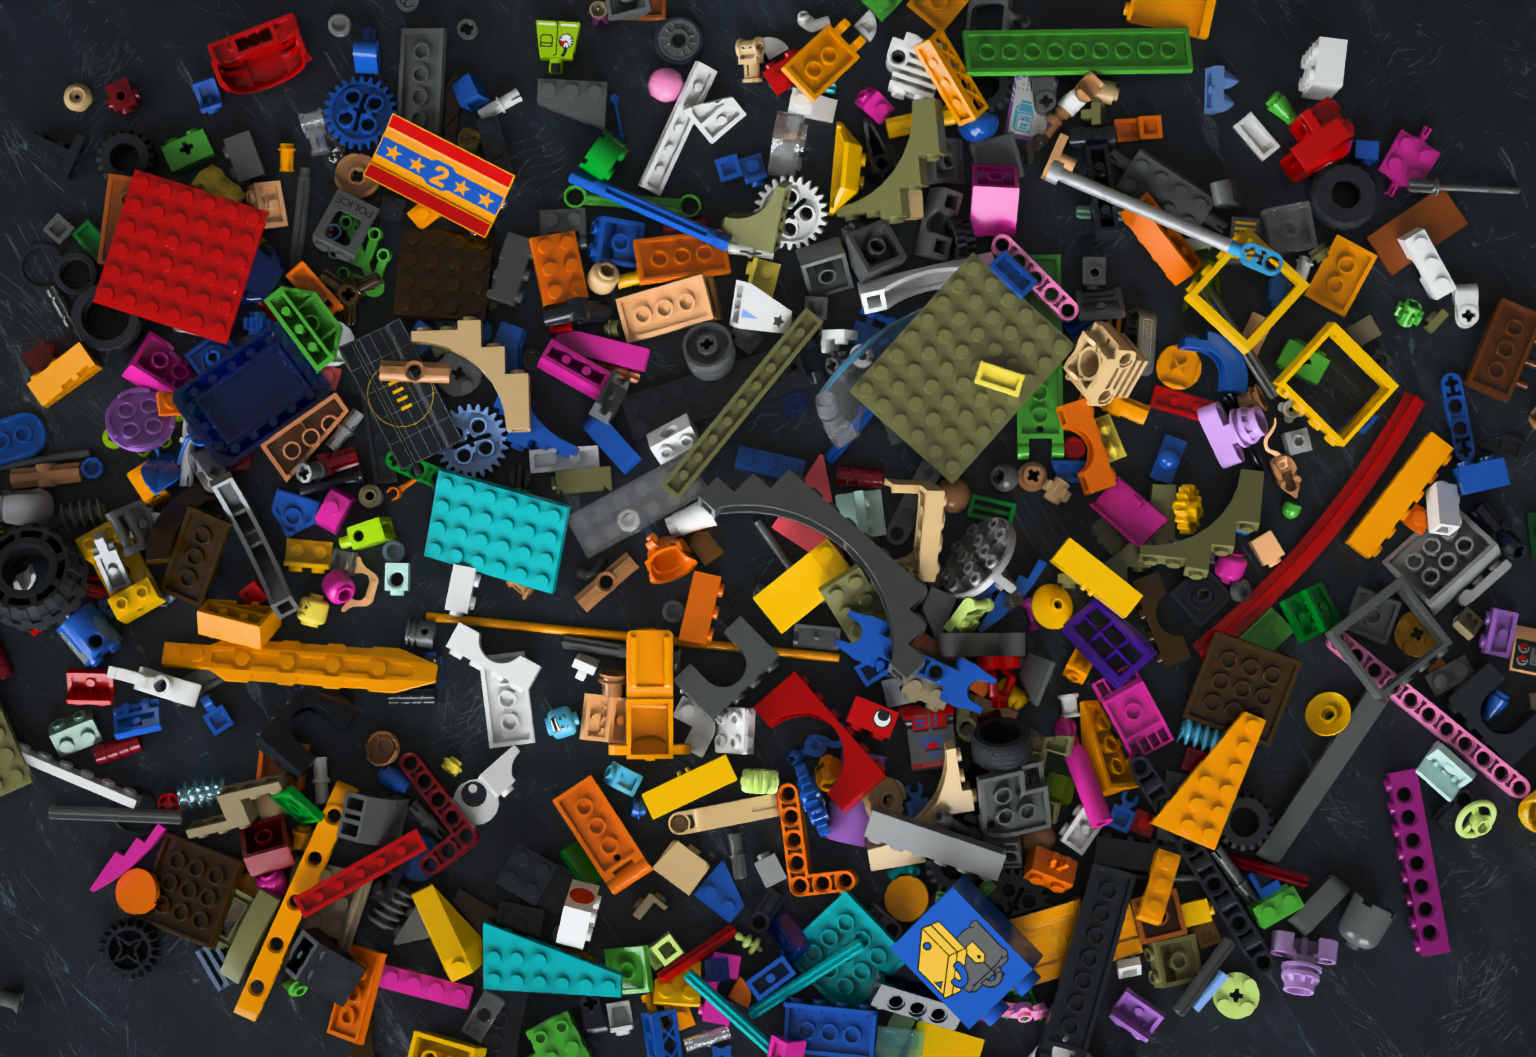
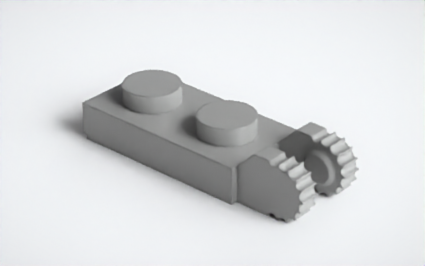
(1482, 583)

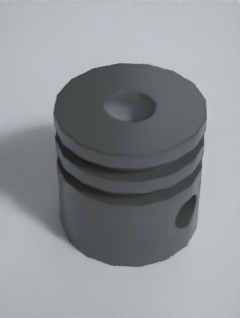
(415, 633)

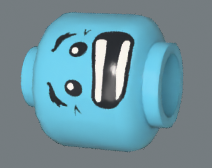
(561, 722)

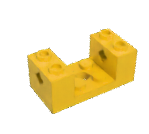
(134, 600)

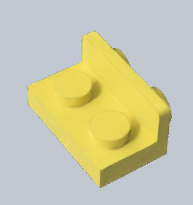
(763, 275)

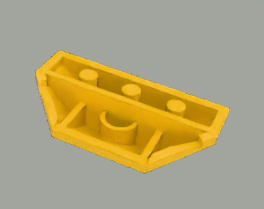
(846, 169)

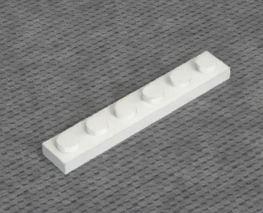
(676, 129)
(83, 778)

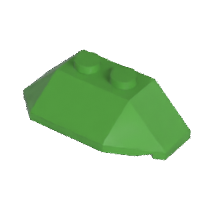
(307, 323)

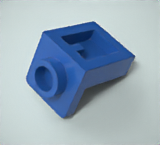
(753, 170)

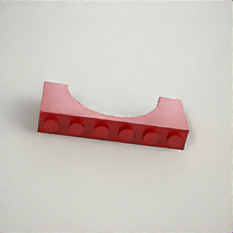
(859, 771)

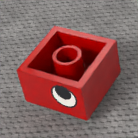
(872, 717)

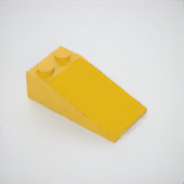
(797, 588)

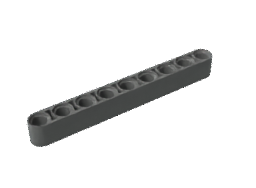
(1320, 778)

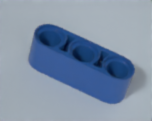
(612, 444)

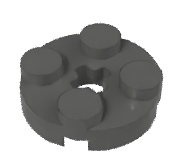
(465, 384)

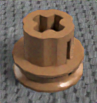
(1254, 397)
(1032, 486)
(612, 682)

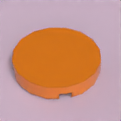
(137, 891)

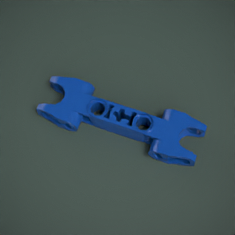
(954, 680)

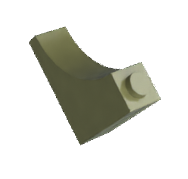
(761, 228)

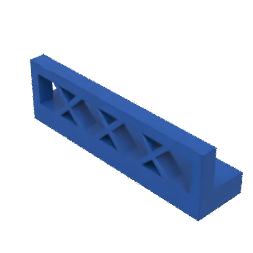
(653, 1033)

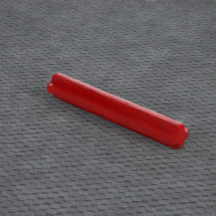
(696, 953)

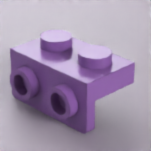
(1498, 632)
(1136, 1015)

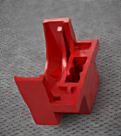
(260, 56)
(1321, 140)

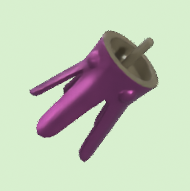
(598, 12)

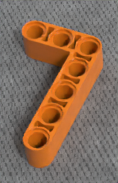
(803, 851)

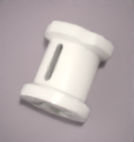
(1069, 705)

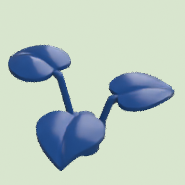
(165, 470)

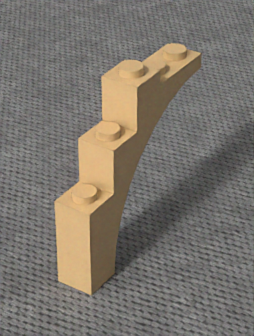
(491, 360)
(952, 796)

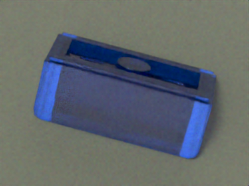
(789, 936)

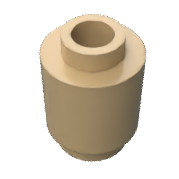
(1108, 93)

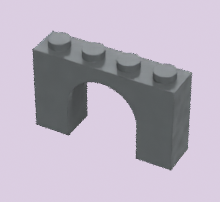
(715, 700)

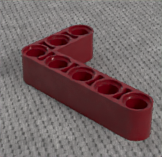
(443, 812)

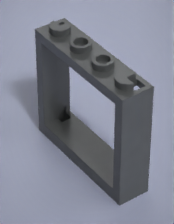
(1422, 614)

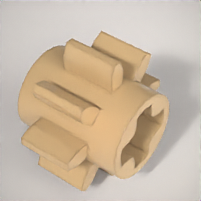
(1056, 491)

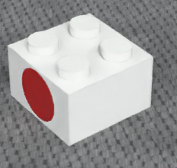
(579, 914)

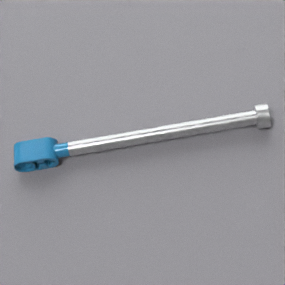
(1059, 173)

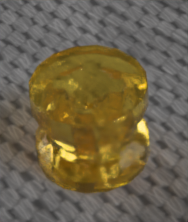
(469, 144)

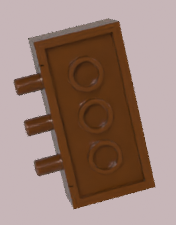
(1503, 351)

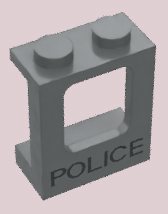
(354, 207)

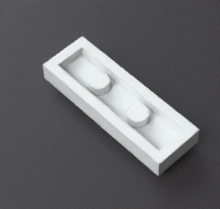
(548, 461)

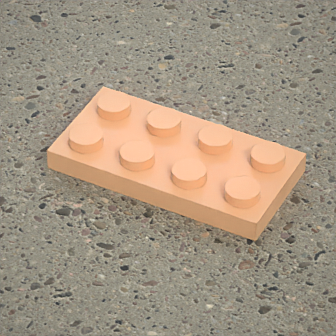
(665, 309)

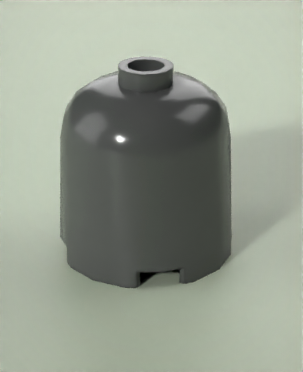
(1364, 922)

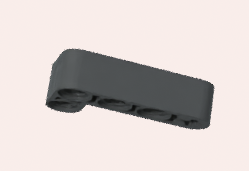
(981, 644)

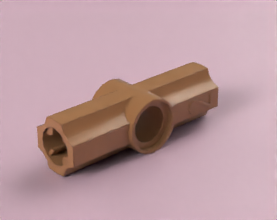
(430, 371)
(46, 475)
(618, 571)

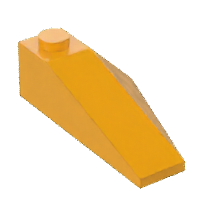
(1104, 750)

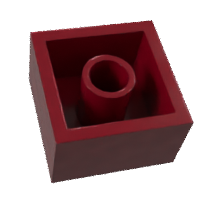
(267, 845)

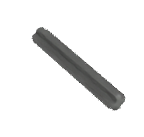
(1204, 976)

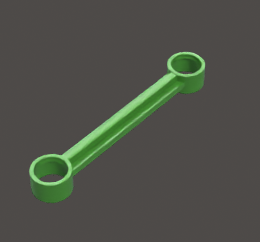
(596, 200)

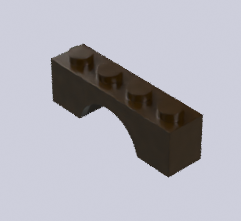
(1169, 648)

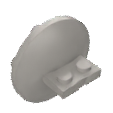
(981, 559)

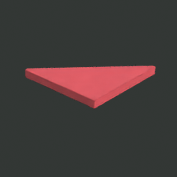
(798, 533)

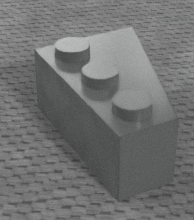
(576, 99)
(511, 271)

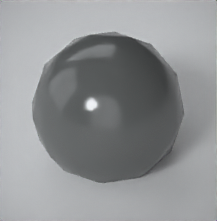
(1004, 477)

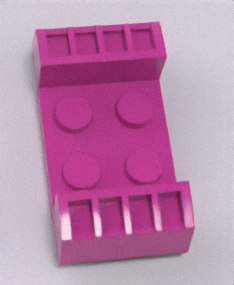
(1133, 714)

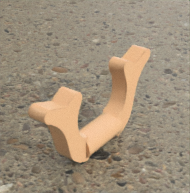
(371, 590)

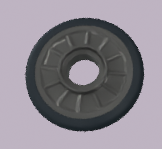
(678, 54)

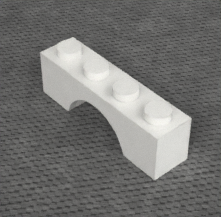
(467, 643)

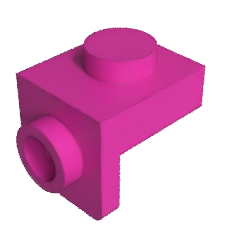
(874, 104)

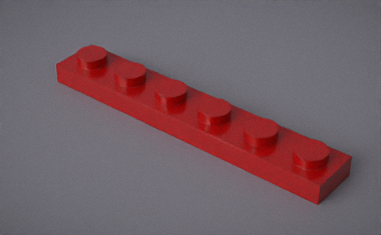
(360, 873)

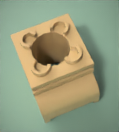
(1104, 365)

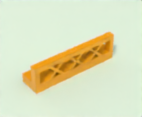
(948, 80)

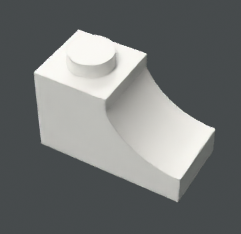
(821, 109)
(498, 776)

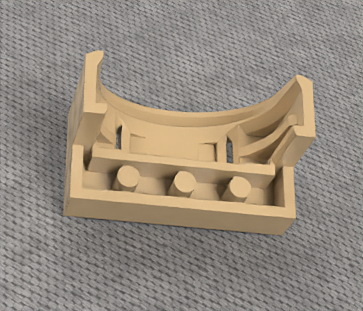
(930, 521)

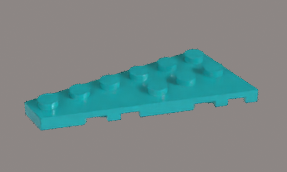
(534, 966)

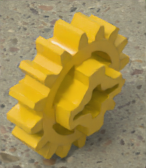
(1187, 509)

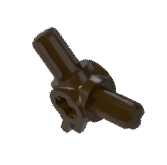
(349, 301)

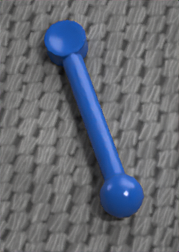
(614, 98)

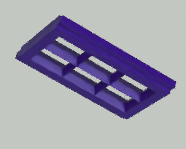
(1094, 656)

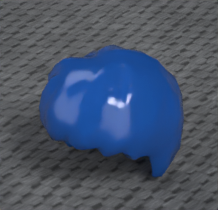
(981, 128)

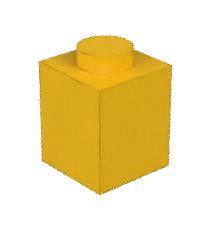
(1197, 911)

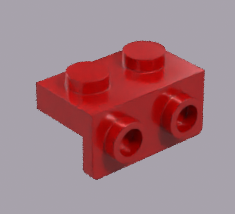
(775, 77)
(89, 687)

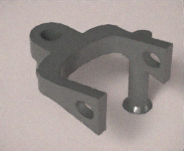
(1008, 15)

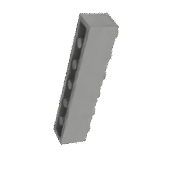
(935, 843)

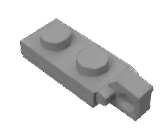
(110, 563)

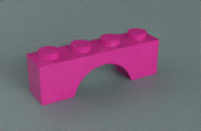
(425, 986)

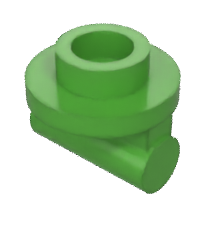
(294, 988)

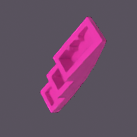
(605, 350)
(123, 862)

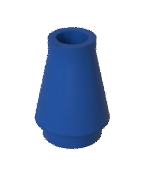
(1494, 704)

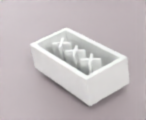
(1323, 68)

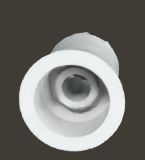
(689, 520)

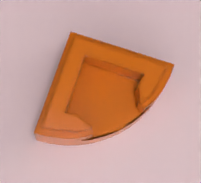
(741, 993)

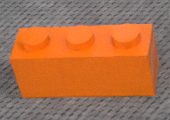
(701, 609)

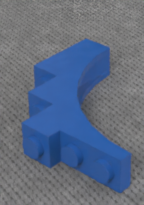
(513, 340)

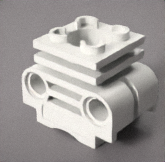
(909, 76)

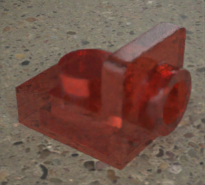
(40, 356)

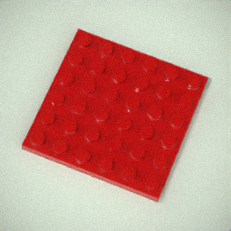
(181, 256)

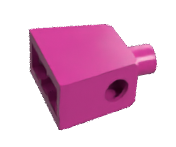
(335, 509)

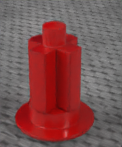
(96, 592)

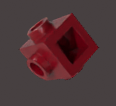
(117, 92)

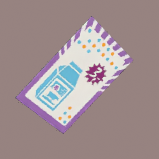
(1021, 114)

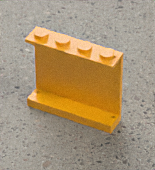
(1172, 14)

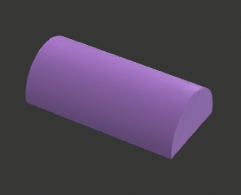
(850, 827)

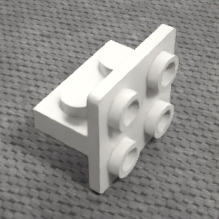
(736, 731)

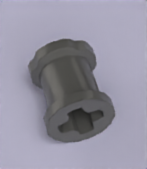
(314, 471)
(11, 1000)

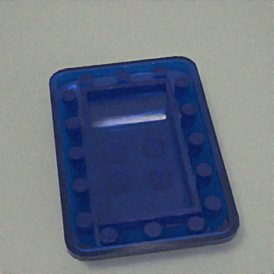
(250, 395)

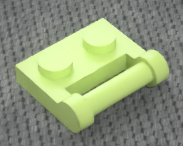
(968, 614)

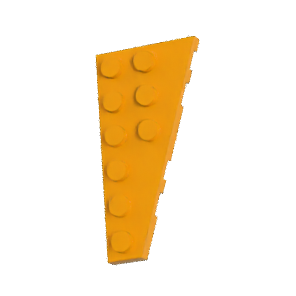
(1208, 793)

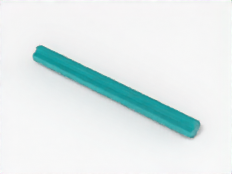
(806, 978)
(727, 1010)

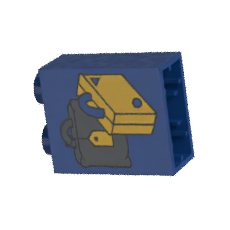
(969, 954)

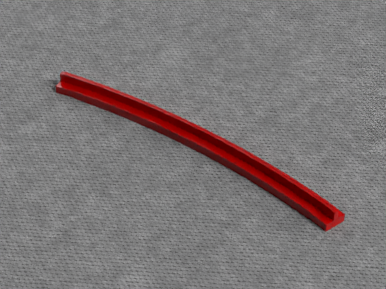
(1325, 527)

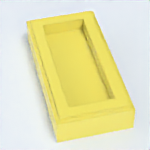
(999, 378)

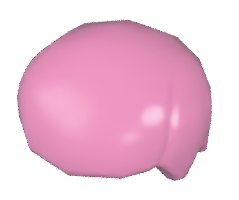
(665, 84)

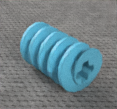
(1199, 734)

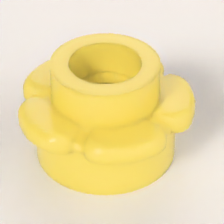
(452, 766)

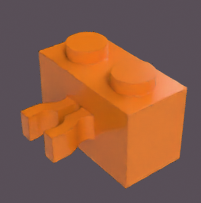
(1050, 869)

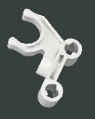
(149, 681)

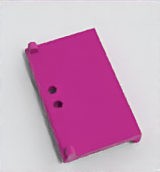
(1122, 509)

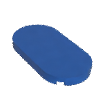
(21, 437)

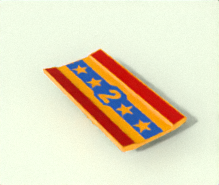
(439, 175)

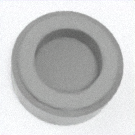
(339, 25)

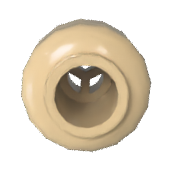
(602, 278)

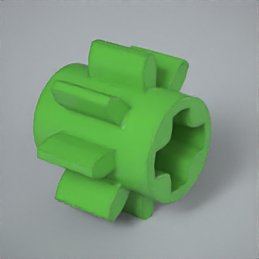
(1408, 313)

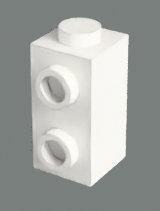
(1443, 508)
(461, 589)

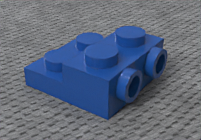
(614, 241)

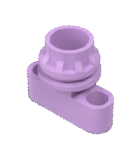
(1228, 435)
(1300, 973)

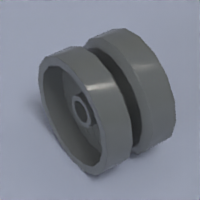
(709, 351)

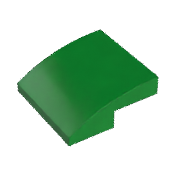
(1310, 612)

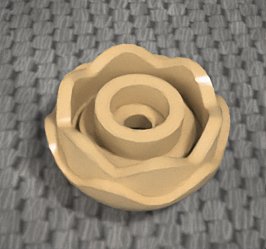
(78, 104)

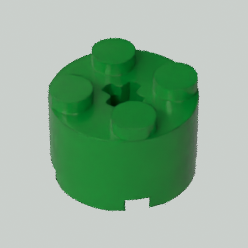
(604, 155)

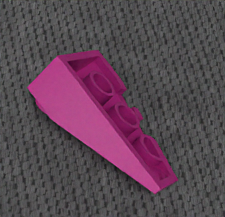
(157, 366)

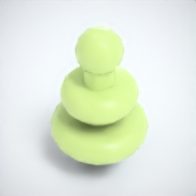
(747, 941)

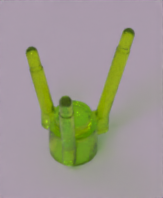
(1208, 286)

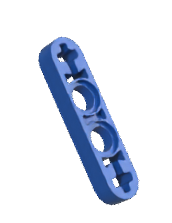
(1453, 417)

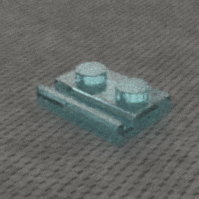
(899, 1042)

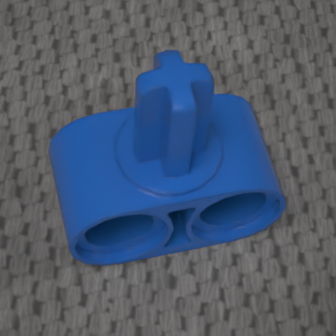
(367, 52)

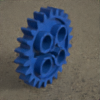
(341, 108)
(812, 800)

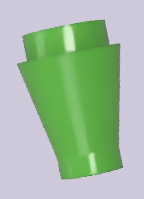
(1280, 106)

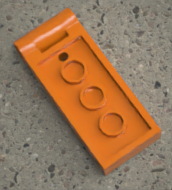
(602, 834)

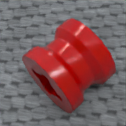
(166, 803)

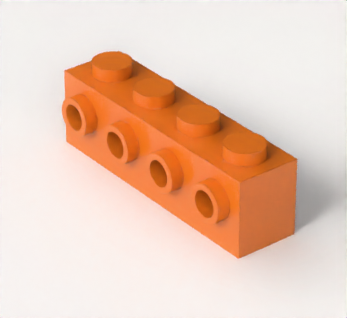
(1164, 244)

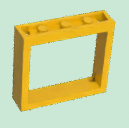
(1215, 319)
(1362, 359)

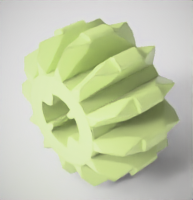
(759, 781)

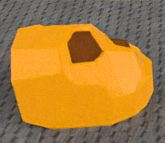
(827, 772)

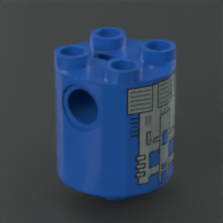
(85, 627)

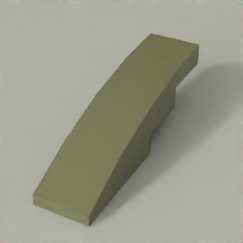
(250, 935)

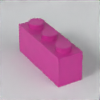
(573, 369)

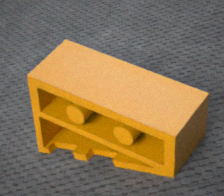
(64, 374)
(237, 623)

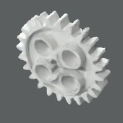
(804, 227)

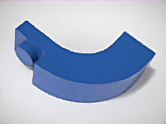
(1228, 359)

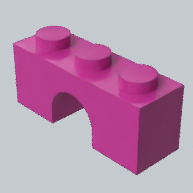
(709, 1012)

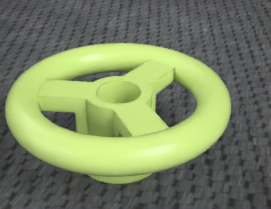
(1479, 823)

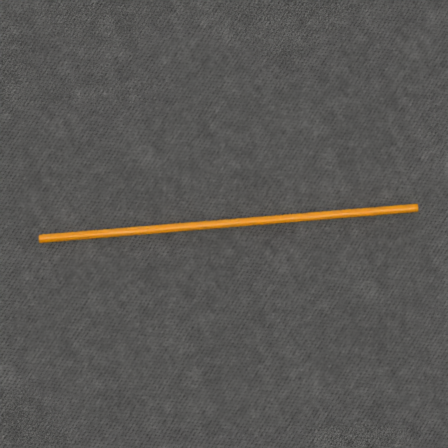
(612, 635)

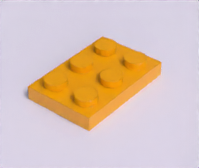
(1340, 275)

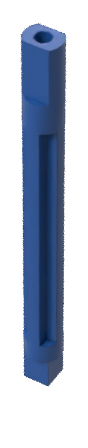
(649, 209)

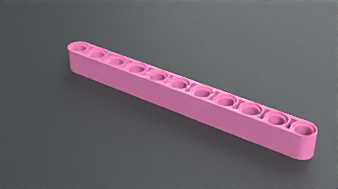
(1438, 718)

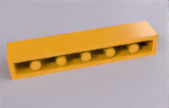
(1399, 495)

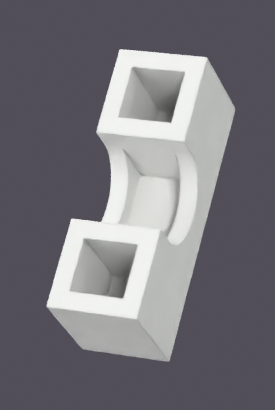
(1423, 254)

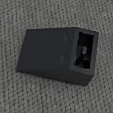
(323, 966)

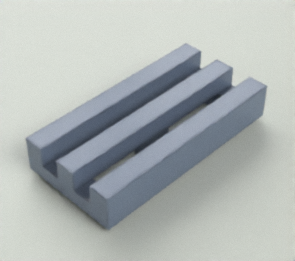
(210, 972)

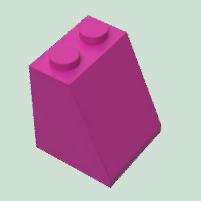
(994, 199)

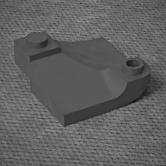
(1014, 801)

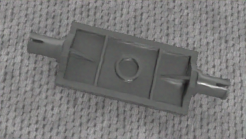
(1167, 187)

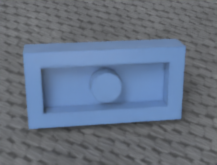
(1215, 82)

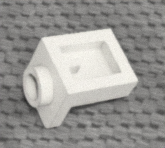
(833, 338)

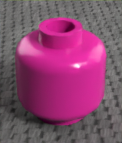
(1230, 567)
(338, 587)
(274, 882)

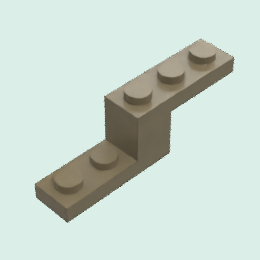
(237, 805)

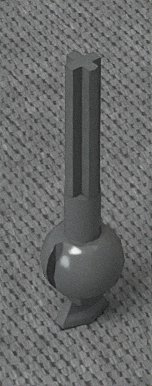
(608, 648)

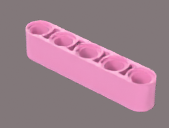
(1046, 281)

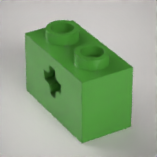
(201, 150)
(1309, 373)

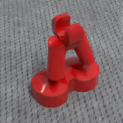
(1003, 663)

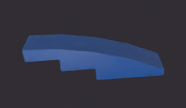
(1023, 585)

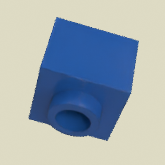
(1365, 152)

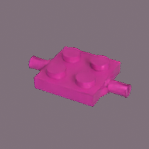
(1407, 159)

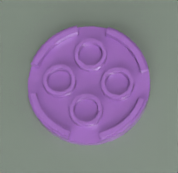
(135, 423)

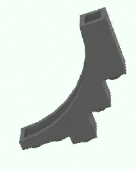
(257, 545)

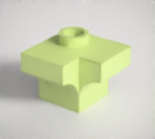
(664, 951)

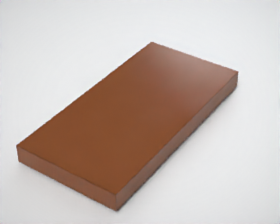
(1433, 213)

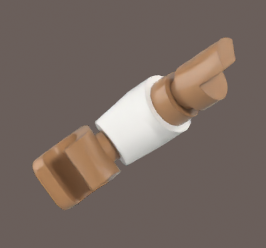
(1073, 101)

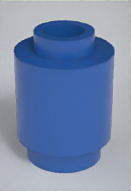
(1277, 289)
(393, 780)

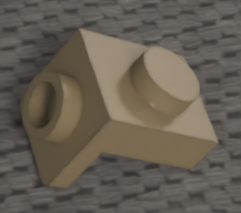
(643, 905)

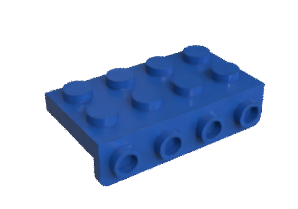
(832, 1028)

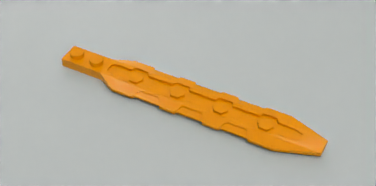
(306, 664)

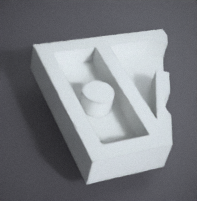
(715, 116)

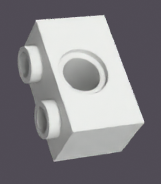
(673, 438)

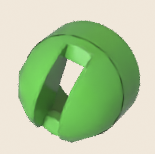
(1291, 509)

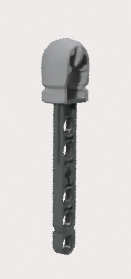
(26, 506)

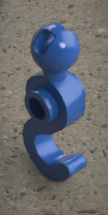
(814, 746)

